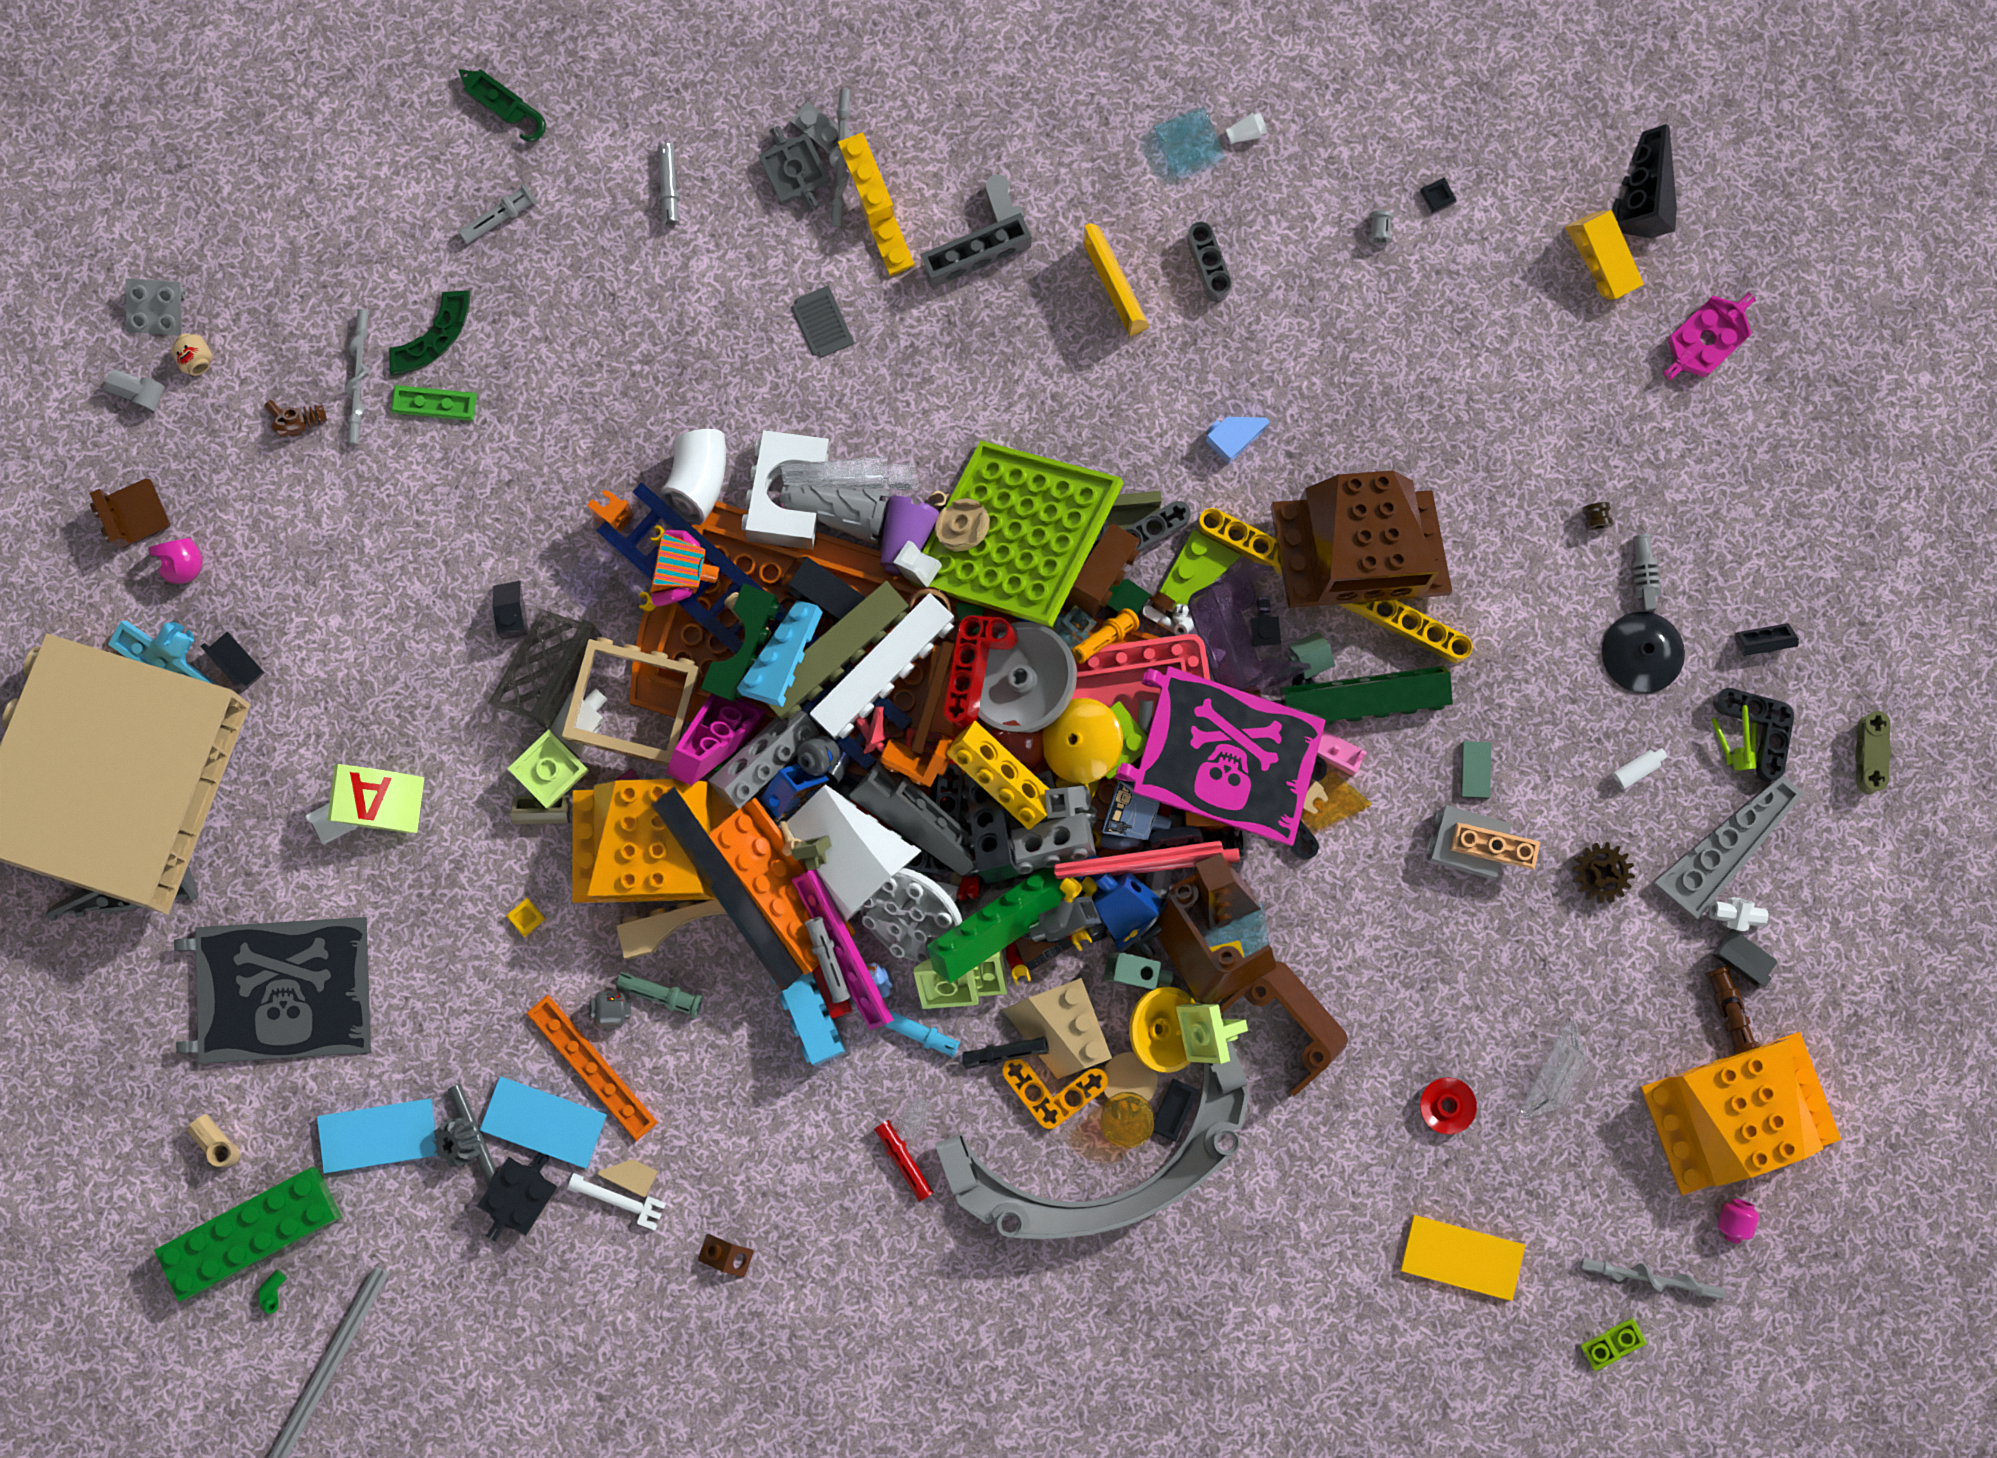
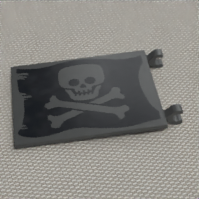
(280, 990)

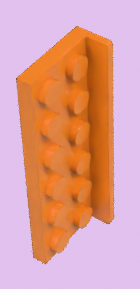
(754, 852)

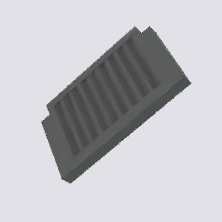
(822, 322)

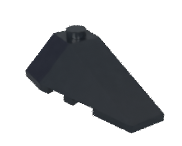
(1650, 195)

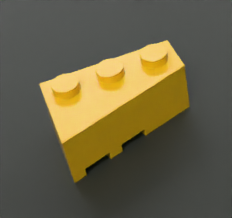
(1605, 253)

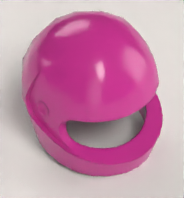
(179, 560)

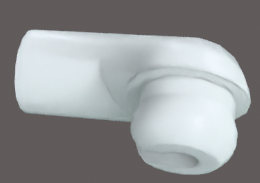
(1182, 620)

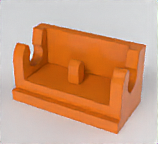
(616, 513)

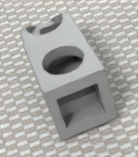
(998, 198)
(1066, 801)

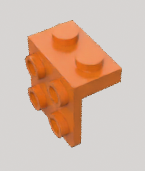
(915, 765)

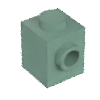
(1312, 650)

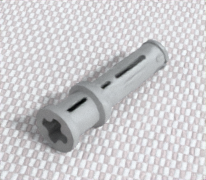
(508, 207)

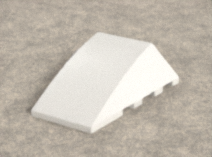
(861, 850)

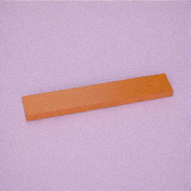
(592, 1068)

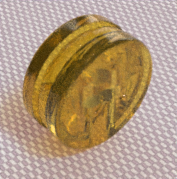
(1127, 1120)

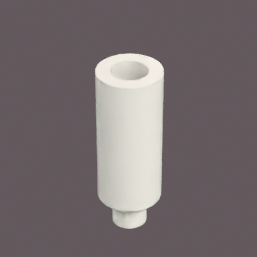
(1639, 768)

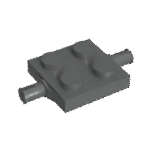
(794, 168)

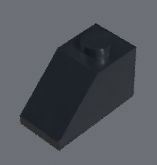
(509, 610)

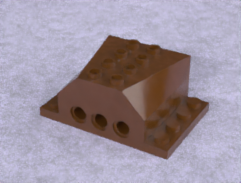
(1360, 542)

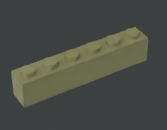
(842, 645)

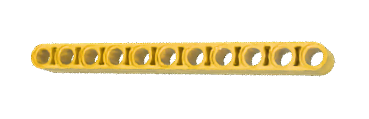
(1368, 610)

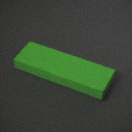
(434, 403)

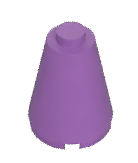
(902, 524)

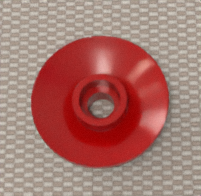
(1462, 1100)

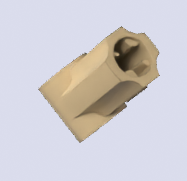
(212, 1140)

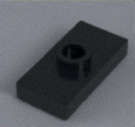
(1766, 639)

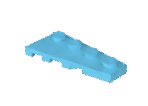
(776, 663)

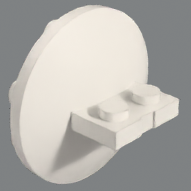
(911, 913)

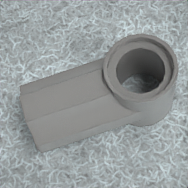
(138, 391)

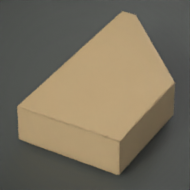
(631, 1176)

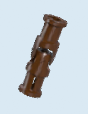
(1737, 1021)

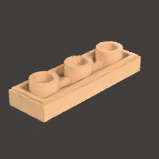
(1478, 843)

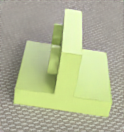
(548, 769)
(1206, 1033)

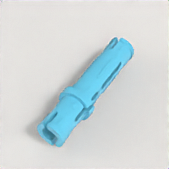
(923, 1034)

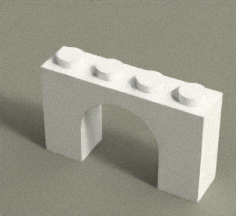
(765, 520)

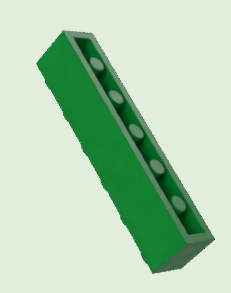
(995, 925)

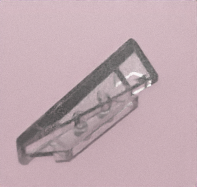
(853, 473)

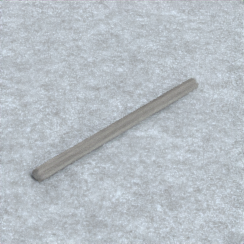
(330, 1363)

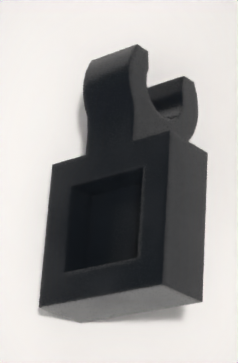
(1265, 628)

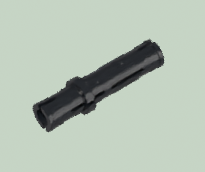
(996, 1054)

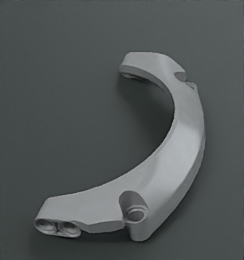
(1198, 1157)

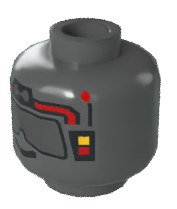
(609, 1009)

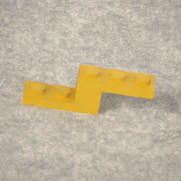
(876, 203)

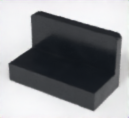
(234, 661)

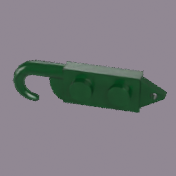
(501, 101)

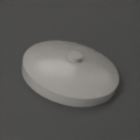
(1028, 681)

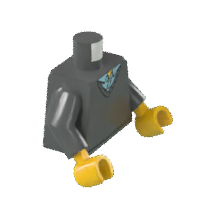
(1070, 915)

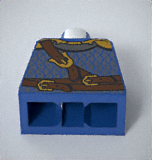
(790, 791)

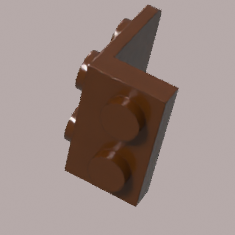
(130, 513)

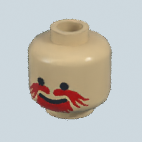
(192, 354)

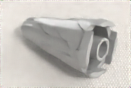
(843, 509)

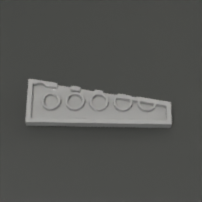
(1716, 860)

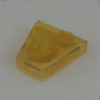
(1341, 802)

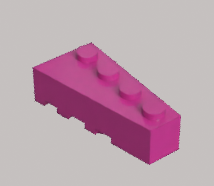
(713, 736)

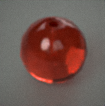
(1024, 746)

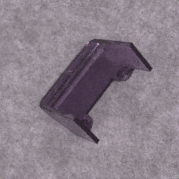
(1225, 635)

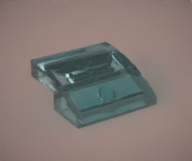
(1189, 142)
(1249, 930)

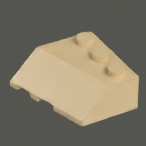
(1068, 1024)

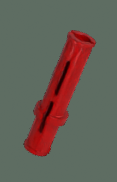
(903, 1160)

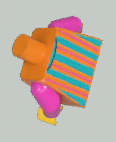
(676, 568)

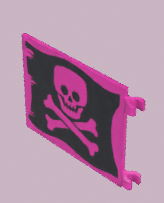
(1226, 755)

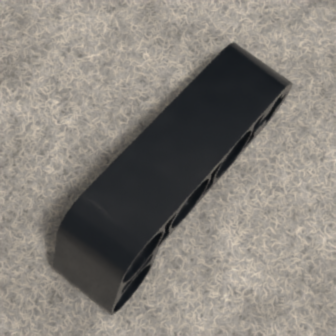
(925, 860)

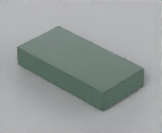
(1476, 769)

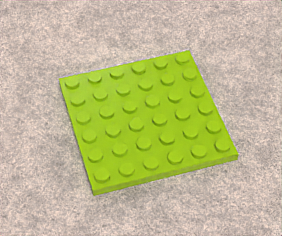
(1037, 536)

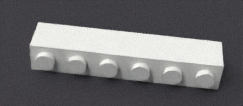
(882, 667)

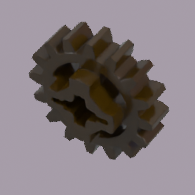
(1614, 879)

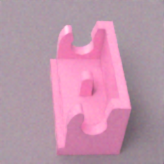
(1340, 753)

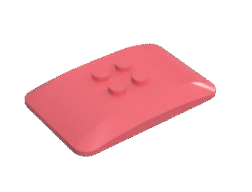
(1118, 670)

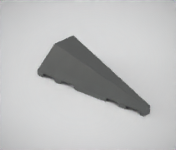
(89, 900)

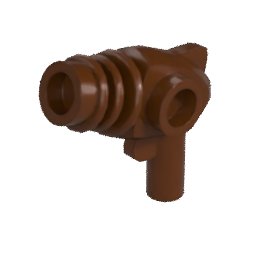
(292, 420)

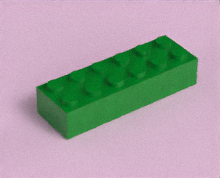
(248, 1234)

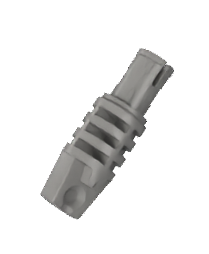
(1645, 572)

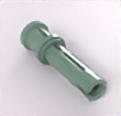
(671, 997)

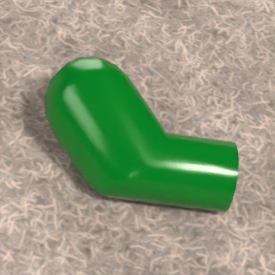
(269, 1292)

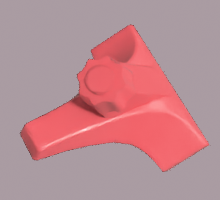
(874, 732)

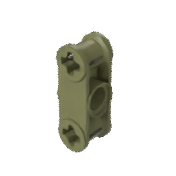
(1873, 752)

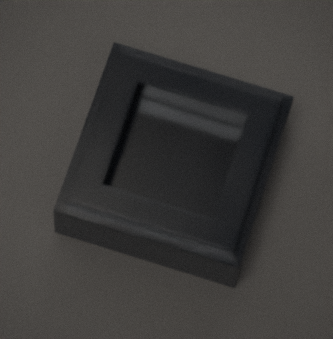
(1438, 195)

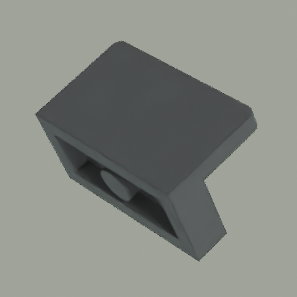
(1745, 958)

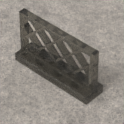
(562, 673)

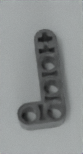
(1148, 540)

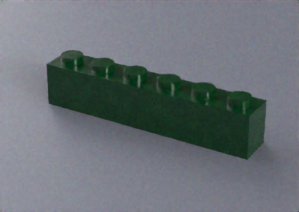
(1372, 695)

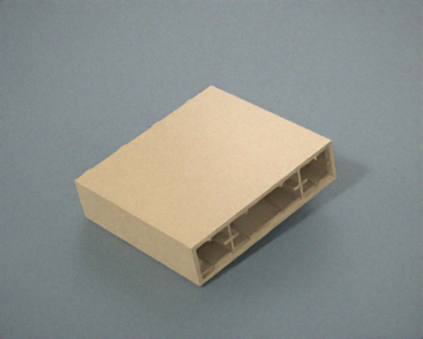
(111, 770)

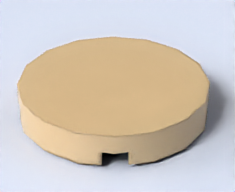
(962, 525)
(1129, 1074)

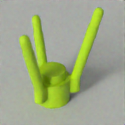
(1744, 757)

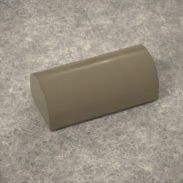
(531, 811)

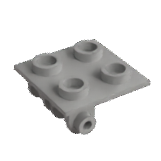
(154, 306)

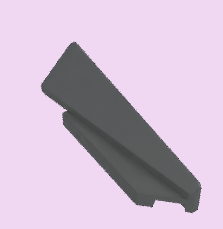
(915, 817)

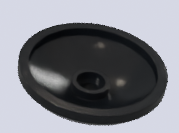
(1627, 660)

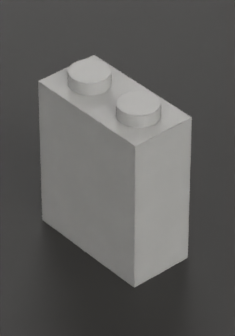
(1440, 845)

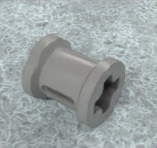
(1380, 227)

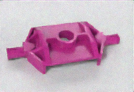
(1727, 325)

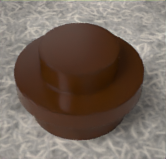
(1162, 602)

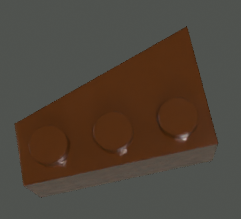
(1103, 571)
(1222, 892)

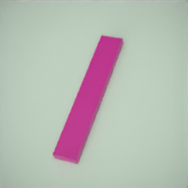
(849, 960)

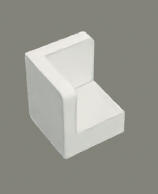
(916, 565)

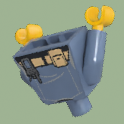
(1129, 819)

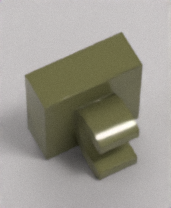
(812, 851)

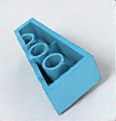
(812, 1020)

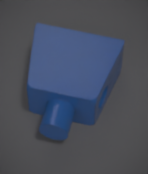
(1124, 903)

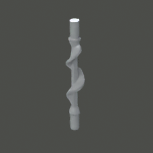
(836, 159)
(353, 385)
(1642, 1272)

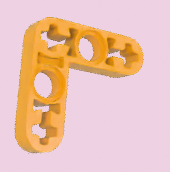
(1058, 1101)

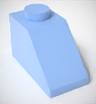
(1234, 435)

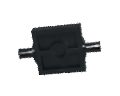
(517, 1197)

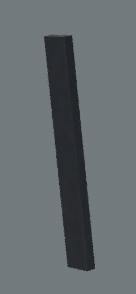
(727, 888)

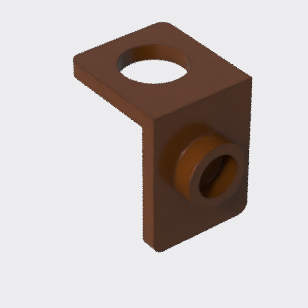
(721, 1255)

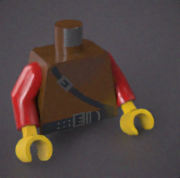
(1026, 954)

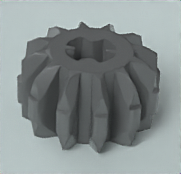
(457, 1142)

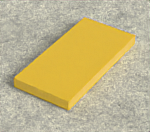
(1462, 1257)

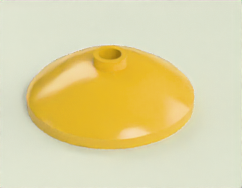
(1097, 743)
(1164, 1049)

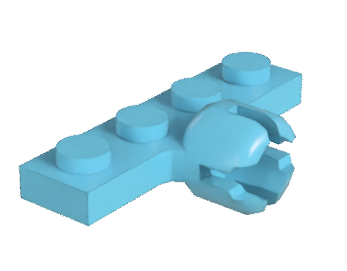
(165, 651)

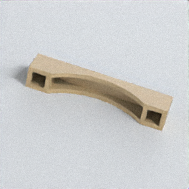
(645, 935)

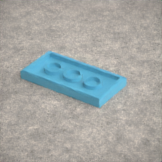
(543, 1122)
(377, 1135)

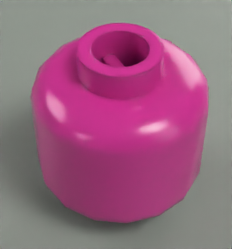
(1738, 1220)

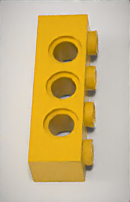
(1000, 774)

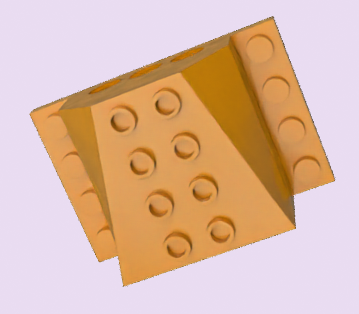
(626, 848)
(1741, 1115)

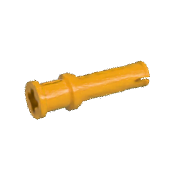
(1111, 631)

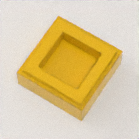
(525, 917)

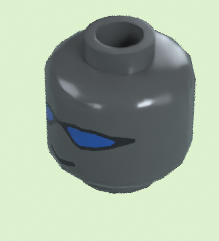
(818, 755)

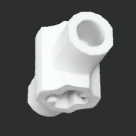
(1738, 914)

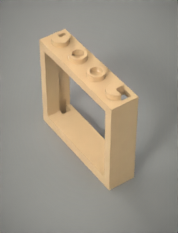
(620, 746)

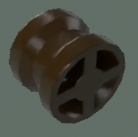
(1597, 516)

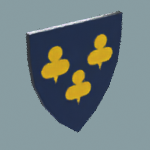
(1141, 936)

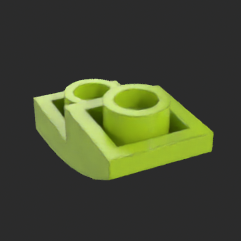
(1613, 1344)

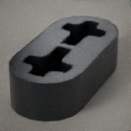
(1175, 837)

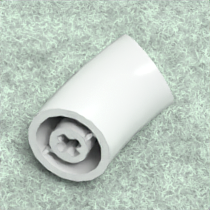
(696, 474)

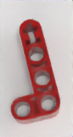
(963, 706)

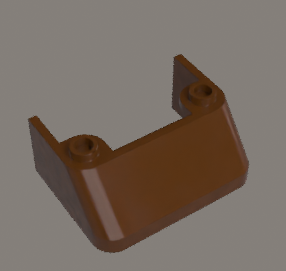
(1206, 973)
(1327, 1035)

